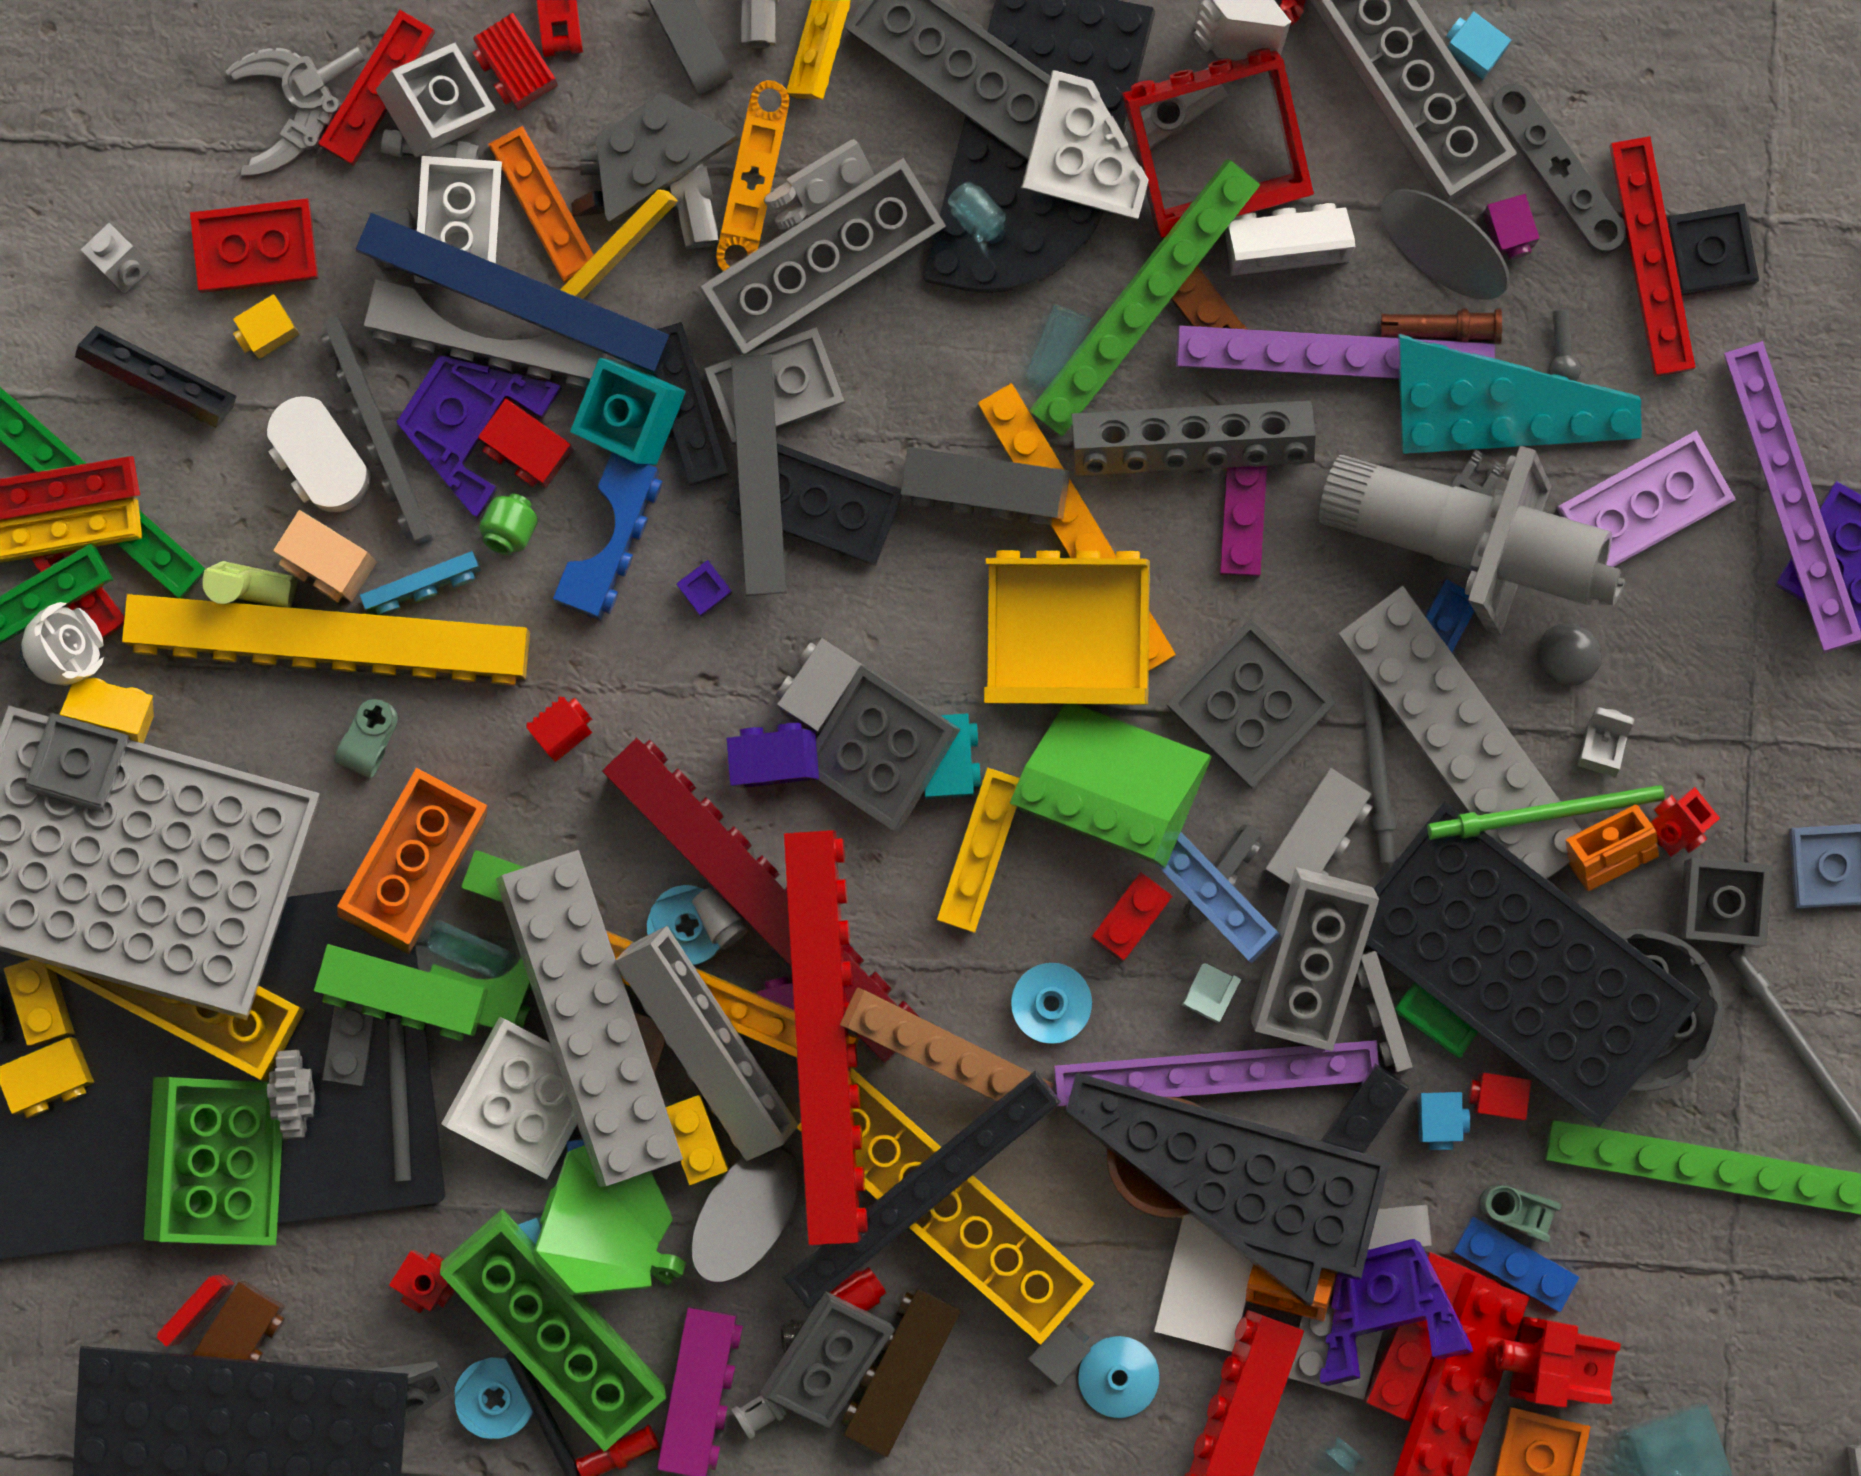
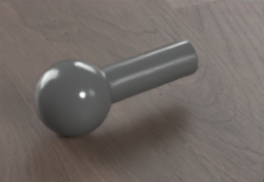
(1564, 363)

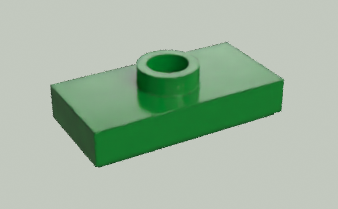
(1435, 1020)

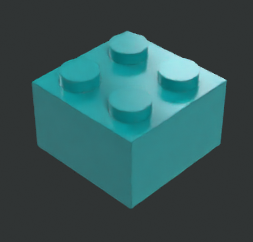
(627, 411)

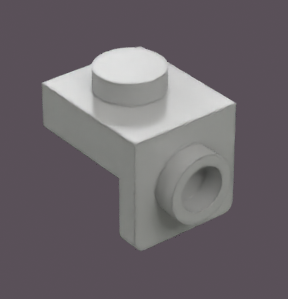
(116, 258)
(1605, 741)

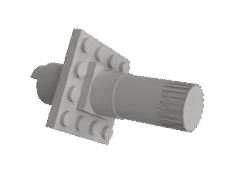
(1498, 537)

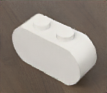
(317, 455)

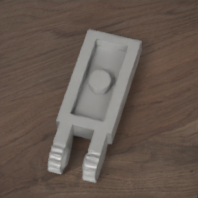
(820, 183)

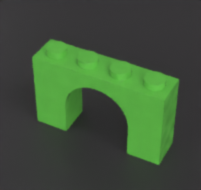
(510, 991)

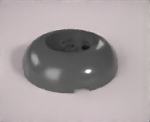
(1702, 1029)

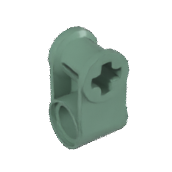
(365, 746)
(1526, 1213)

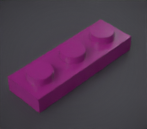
(1243, 521)

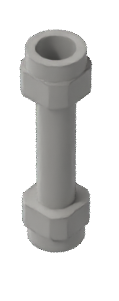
(395, 145)

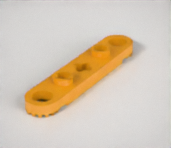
(757, 149)

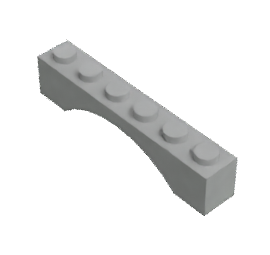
(403, 315)

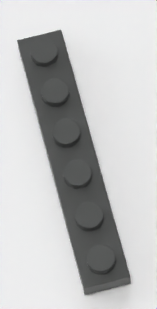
(368, 416)

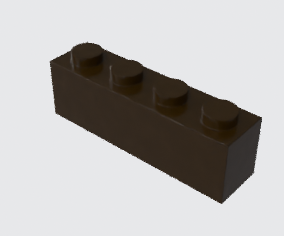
(901, 1373)

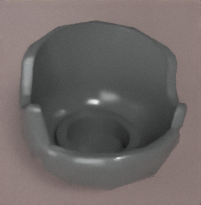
(1569, 654)

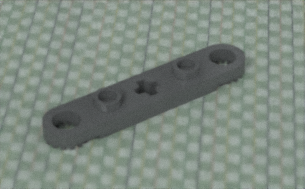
(1575, 193)

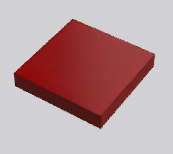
(194, 1309)

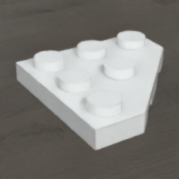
(1082, 151)

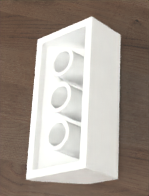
(1240, 26)

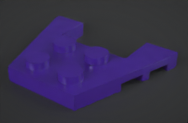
(455, 408)
(1393, 1291)

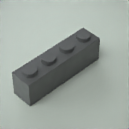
(985, 483)

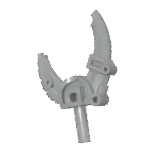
(305, 90)

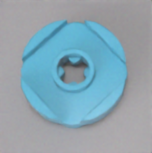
(668, 912)
(471, 1400)

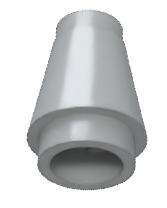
(719, 919)

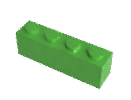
(401, 991)

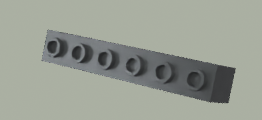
(1193, 438)

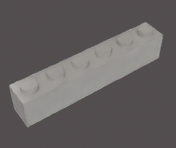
(706, 1043)

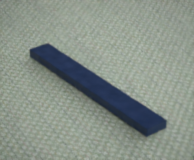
(512, 292)

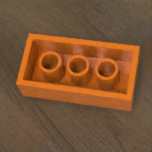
(412, 861)

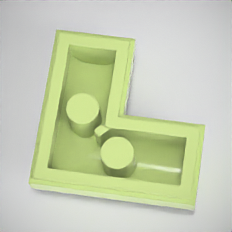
(233, 581)

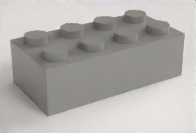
(1314, 959)

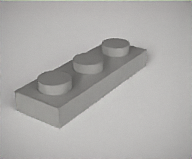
(1383, 1013)

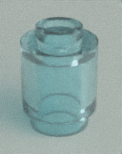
(977, 212)

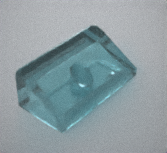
(468, 949)

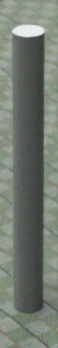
(399, 1100)

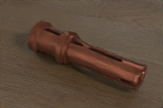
(1462, 326)

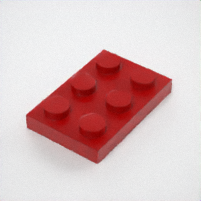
(254, 245)

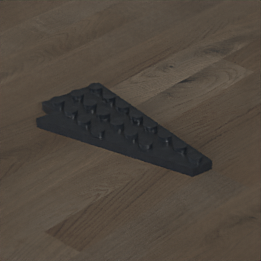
(1262, 1190)

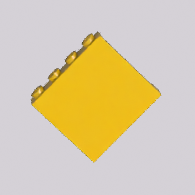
(1068, 629)

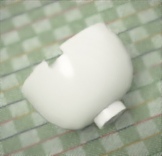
(62, 645)

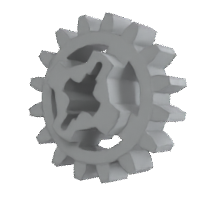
(291, 1094)

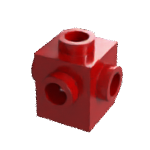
(1683, 822)
(409, 1277)

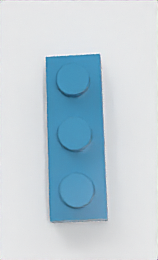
(421, 584)

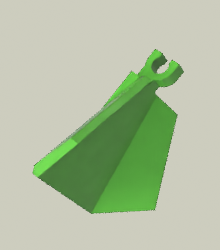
(605, 1234)

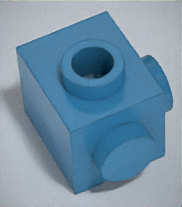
(1441, 1119)

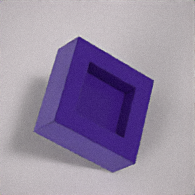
(704, 588)

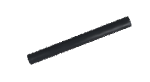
(543, 1415)

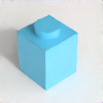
(1477, 44)

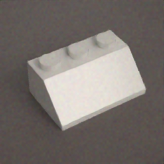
(460, 204)
(1289, 239)

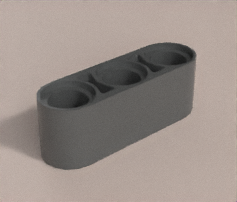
(692, 43)

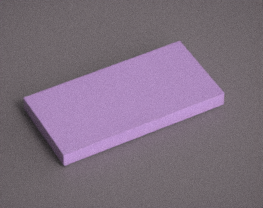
(1653, 498)

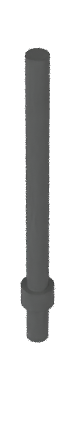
(1383, 821)
(1757, 985)

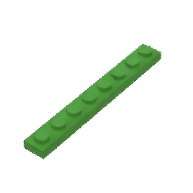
(1145, 296)
(1704, 1167)

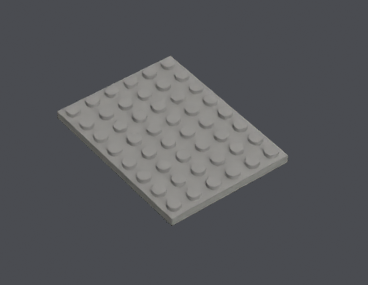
(160, 889)

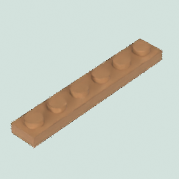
(932, 1046)

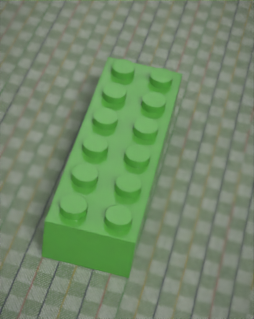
(553, 1332)

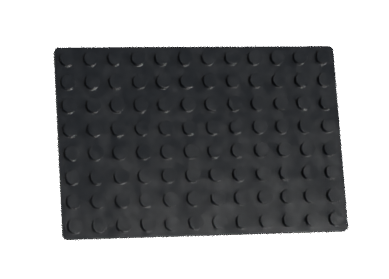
(83, 1164)

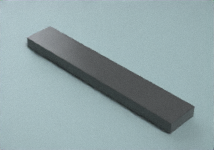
(758, 475)

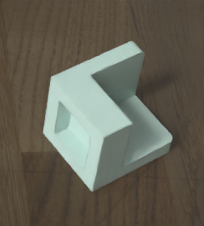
(1211, 992)

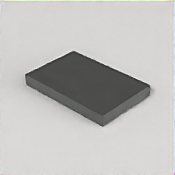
(827, 1360)

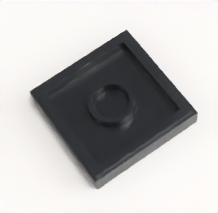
(1713, 249)

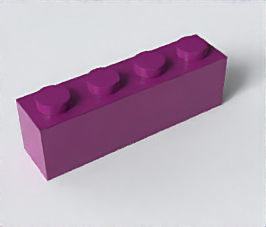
(698, 1391)

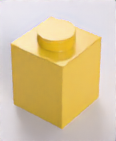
(264, 327)

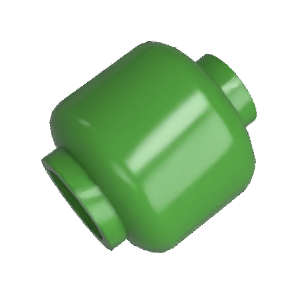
(508, 524)

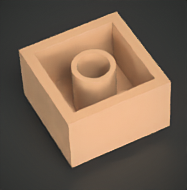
(325, 556)

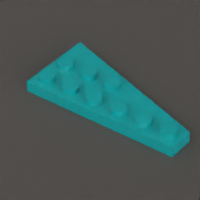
(1483, 402)

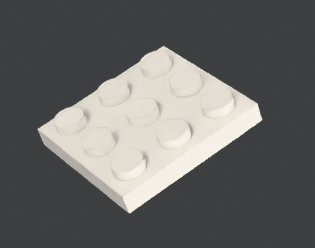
(515, 1100)

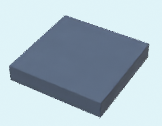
(1826, 865)

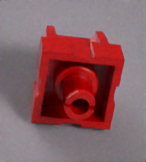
(1557, 1363)

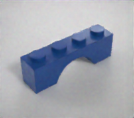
(590, 583)

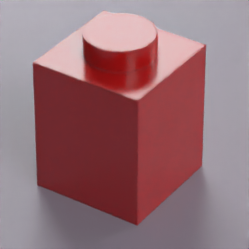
(1500, 1096)

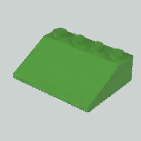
(1111, 783)
(212, 1163)

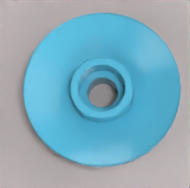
(1055, 981)
(1097, 1371)

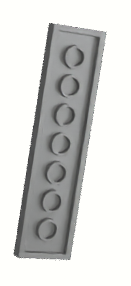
(1456, 727)

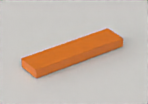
(542, 202)

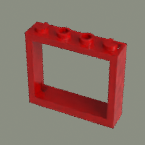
(1270, 192)

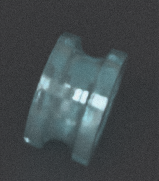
(1345, 1455)

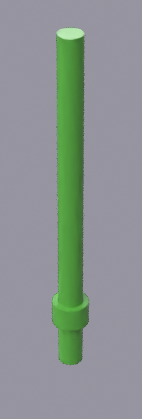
(1470, 824)

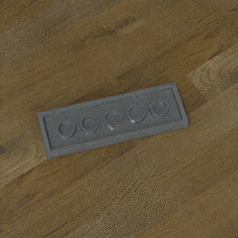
(957, 64)

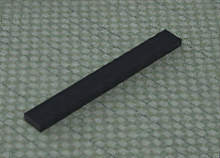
(926, 1187)

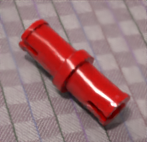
(619, 1453)

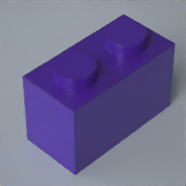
(772, 757)

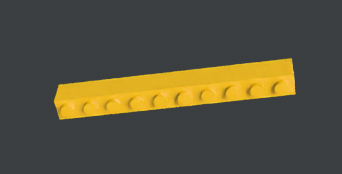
(326, 637)

